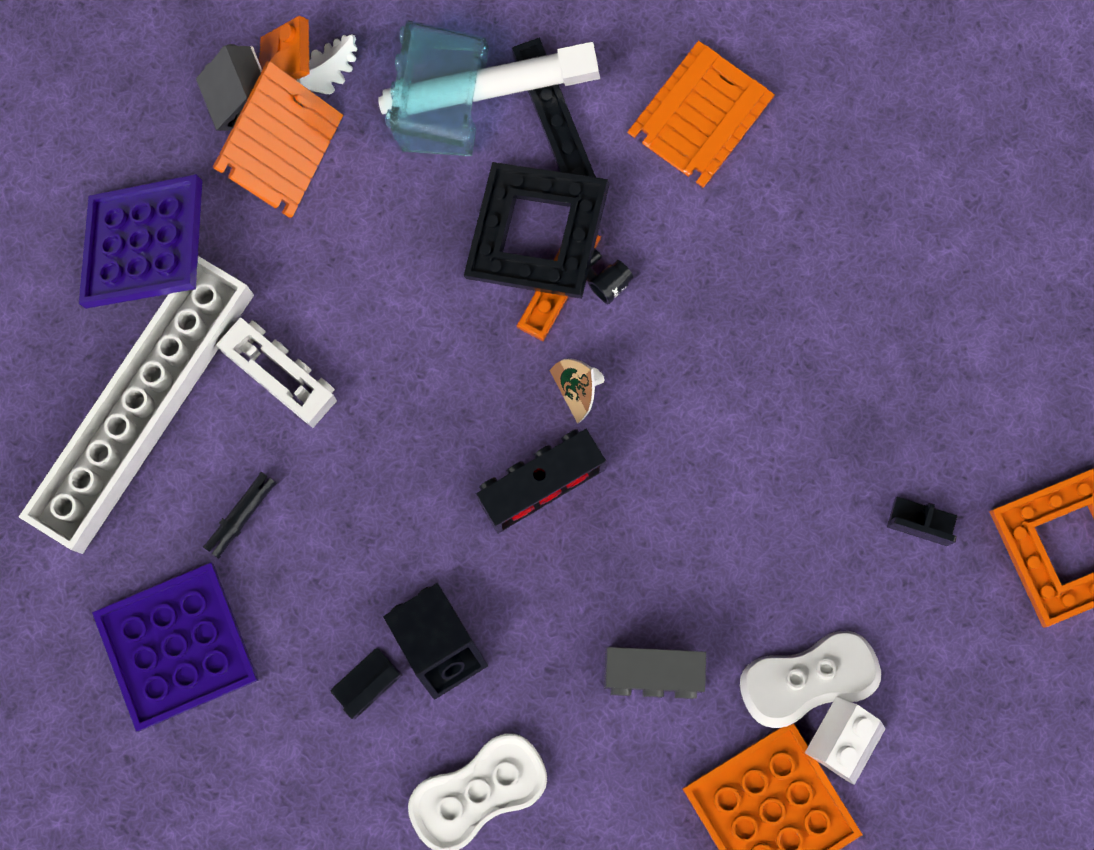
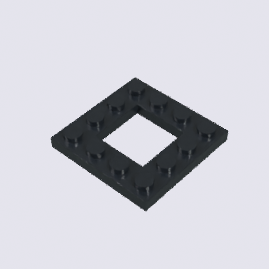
(562, 277)

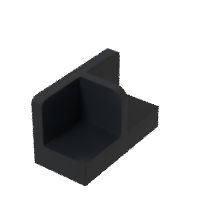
(922, 521)

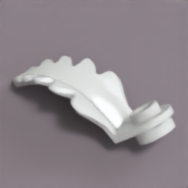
(328, 66)

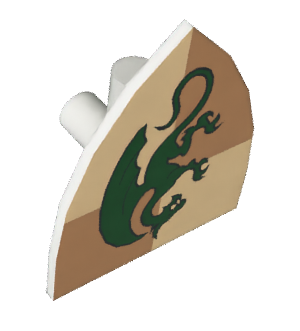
(577, 385)

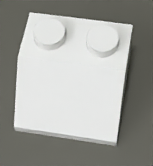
(846, 739)

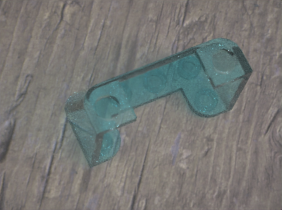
(435, 89)

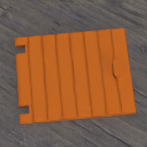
(701, 113)
(278, 140)

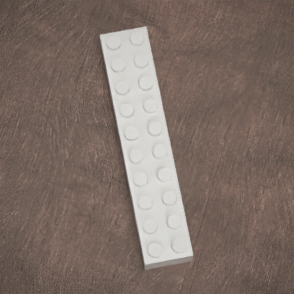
(136, 408)

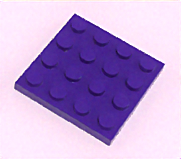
(141, 242)
(174, 647)

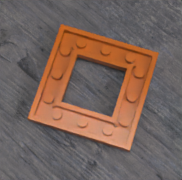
(1017, 529)

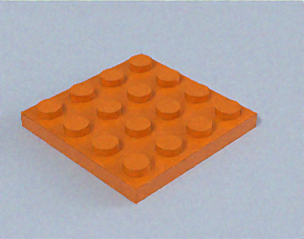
(772, 799)

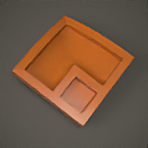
(287, 48)

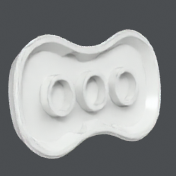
(787, 687)
(499, 780)

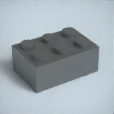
(655, 672)

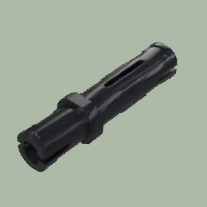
(235, 520)

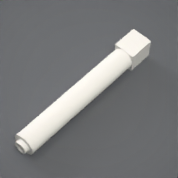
(568, 66)

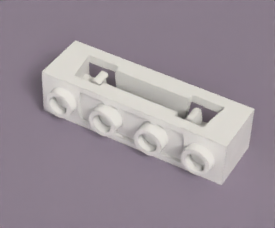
(240, 340)

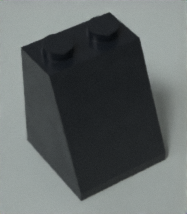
(435, 641)

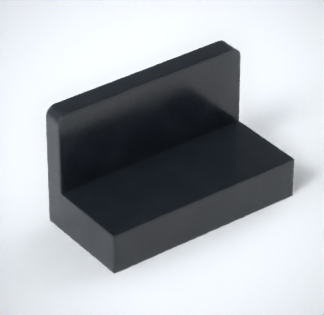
(365, 683)

